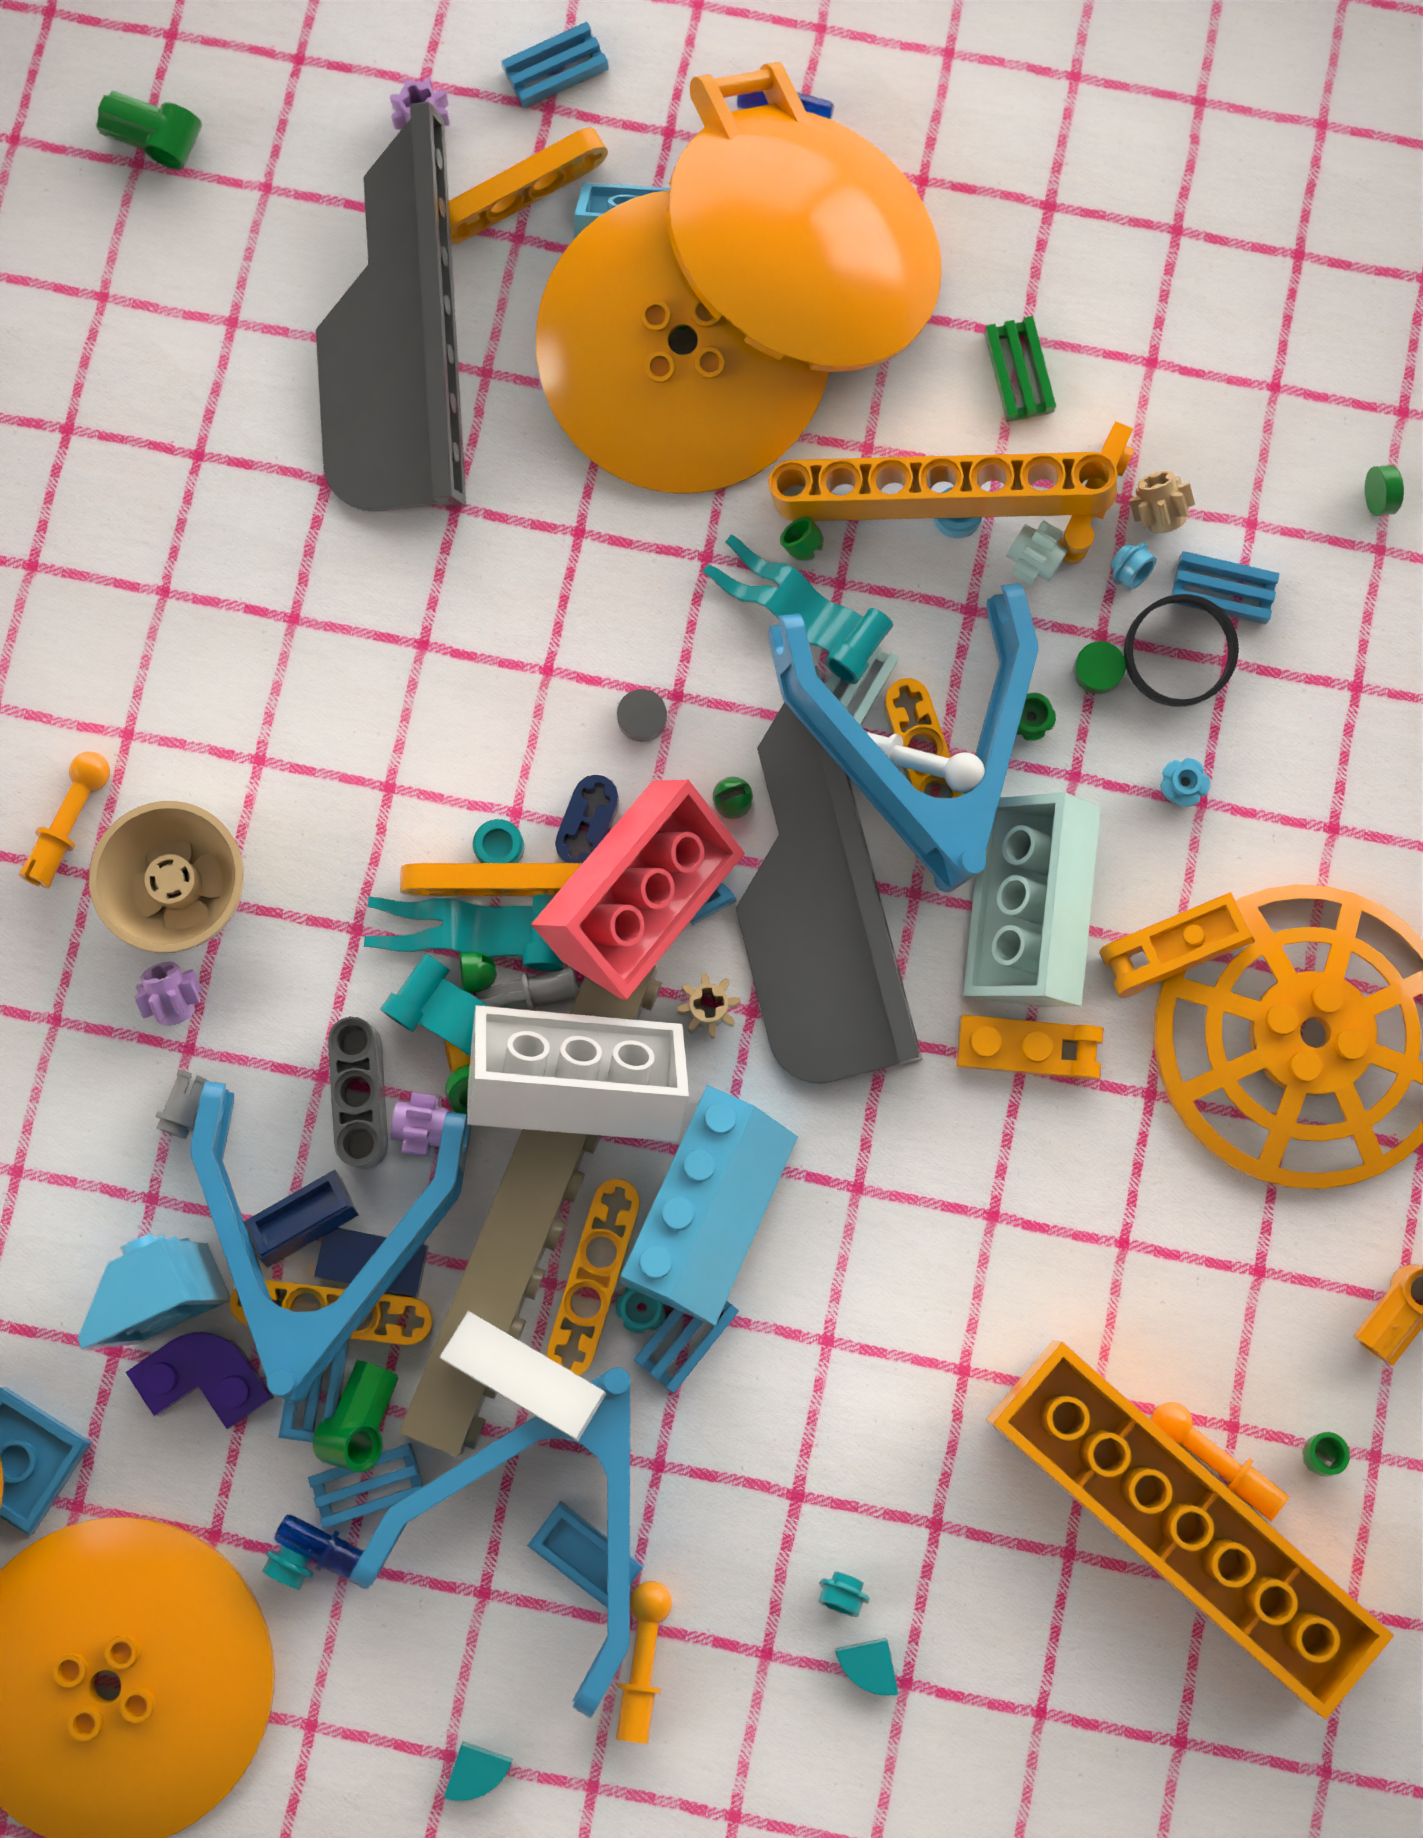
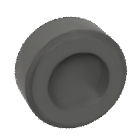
(642, 715)

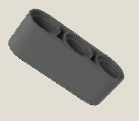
(343, 1072)

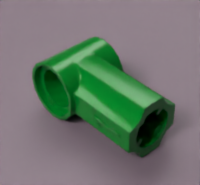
(162, 132)
(352, 1434)

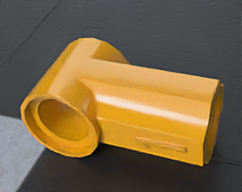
(1394, 1319)

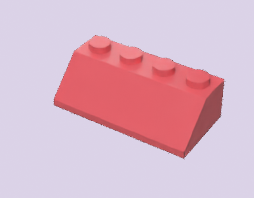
(639, 887)

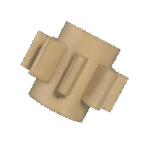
(1162, 502)
(718, 995)

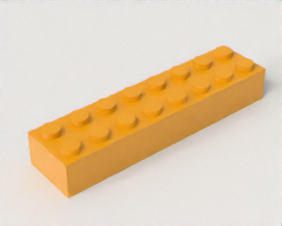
(1190, 1528)

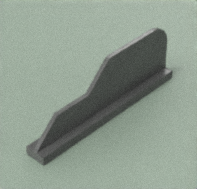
(393, 340)
(820, 923)

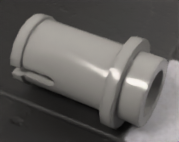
(181, 1108)

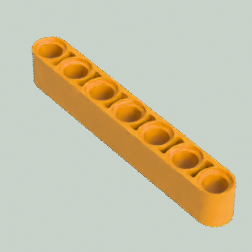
(962, 501)

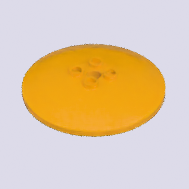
(634, 401)
(189, 1666)

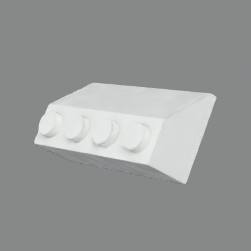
(577, 1074)

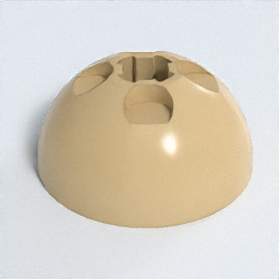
(145, 861)

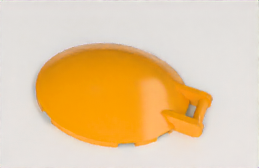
(800, 229)

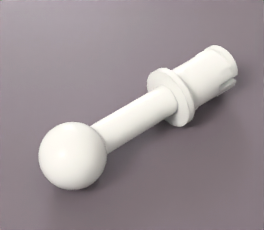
(960, 771)

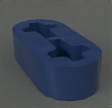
(576, 817)

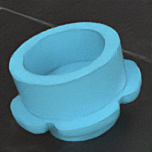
(1132, 565)
(1184, 795)

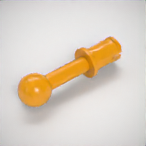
(88, 773)
(1243, 1479)
(650, 1606)

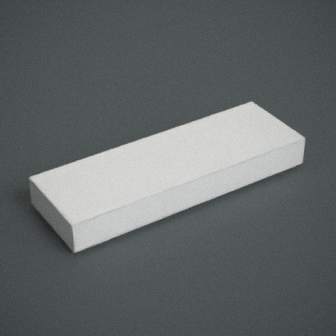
(523, 1375)

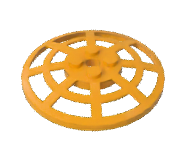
(1283, 1054)

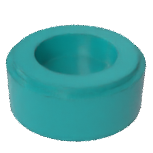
(498, 842)

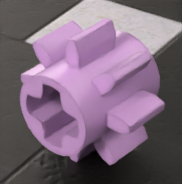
(415, 93)
(167, 993)
(418, 1124)

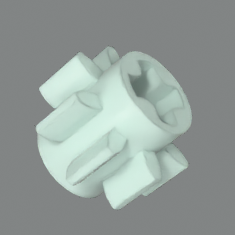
(1037, 552)

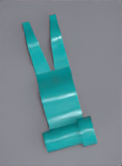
(830, 626)
(471, 929)
(434, 1004)

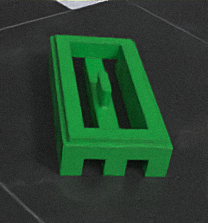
(1011, 331)

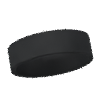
(1230, 634)

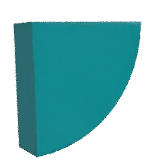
(869, 1666)
(476, 1773)

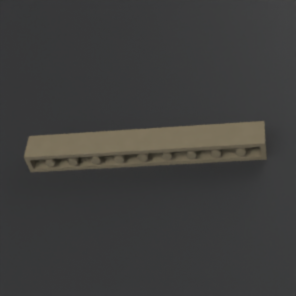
(509, 1251)

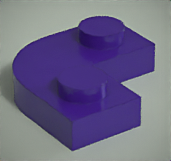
(203, 1362)

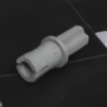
(532, 991)

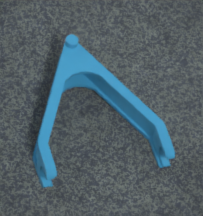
(942, 832)
(302, 1344)
(609, 1441)

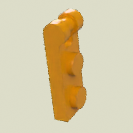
(1079, 533)
(1177, 944)
(1027, 1047)

